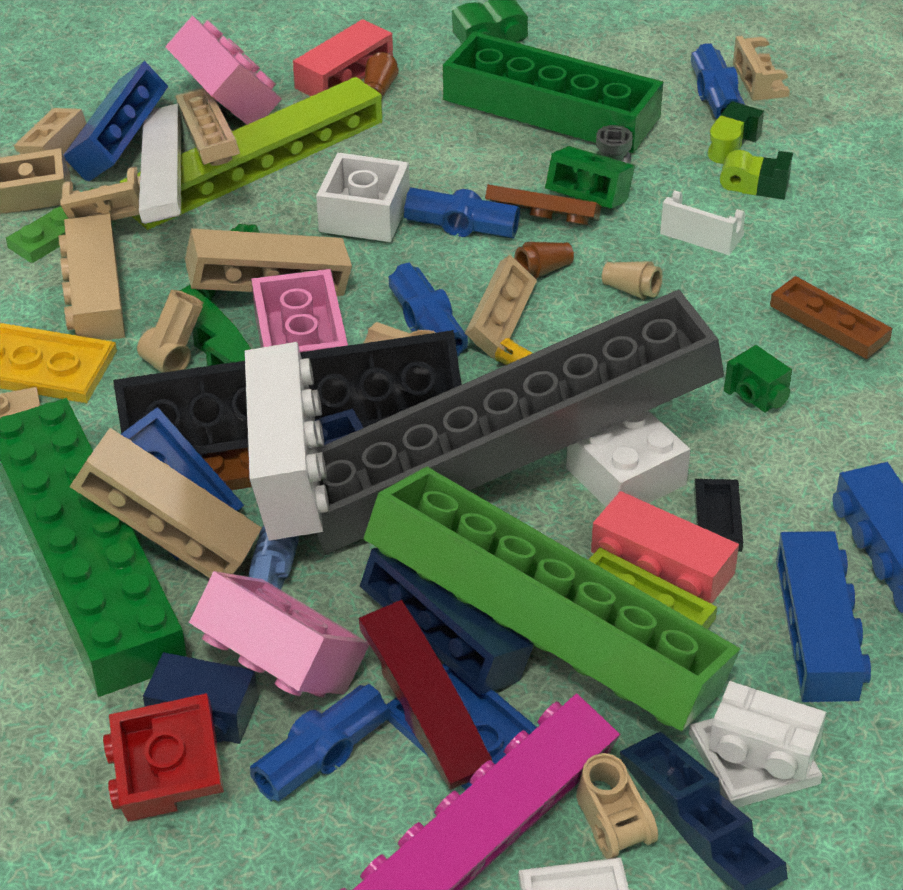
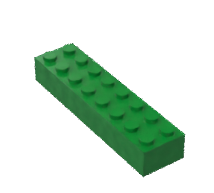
(85, 553)

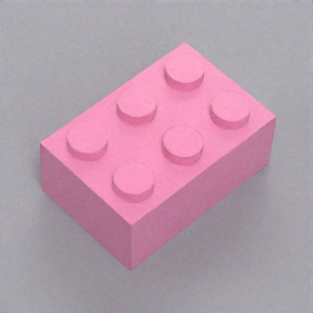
(224, 70)
(298, 310)
(278, 635)

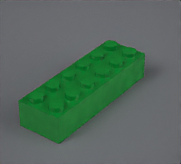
(550, 89)

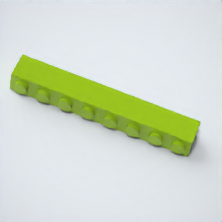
(279, 142)

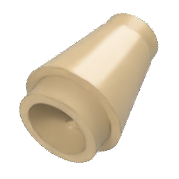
(634, 278)

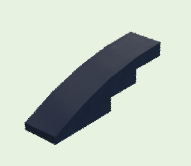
(702, 816)

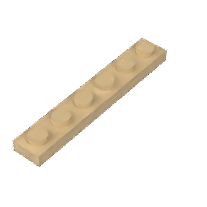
(207, 127)

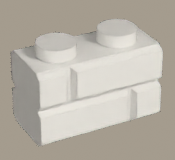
(766, 731)

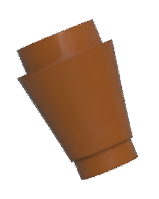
(381, 72)
(544, 257)

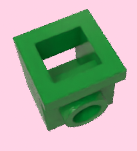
(758, 379)

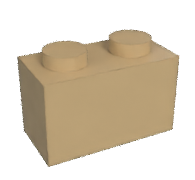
(32, 180)

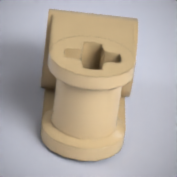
(615, 815)

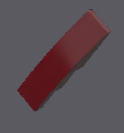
(426, 693)

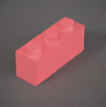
(340, 57)
(666, 546)

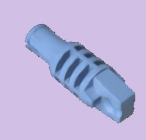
(273, 559)

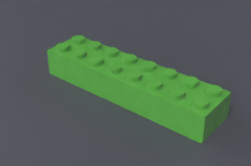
(552, 596)

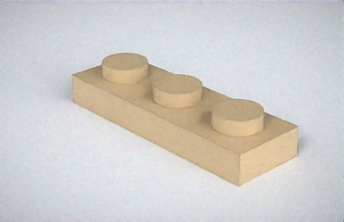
(501, 306)

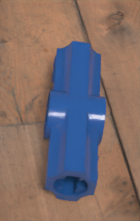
(714, 79)
(462, 212)
(423, 305)
(319, 742)

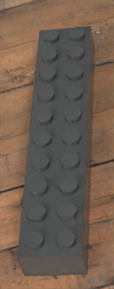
(523, 410)

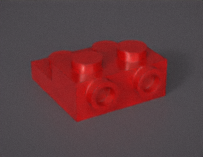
(162, 756)

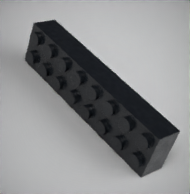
(369, 377)

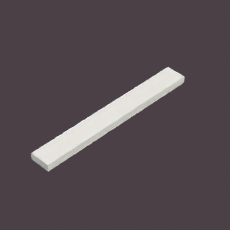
(161, 165)

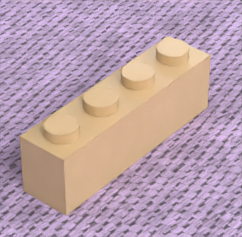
(233, 258)
(93, 278)
(165, 506)

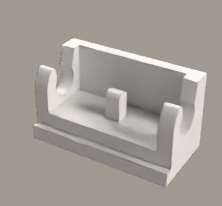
(700, 226)

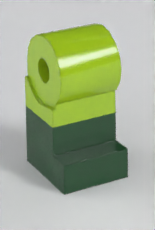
(733, 129)
(757, 174)

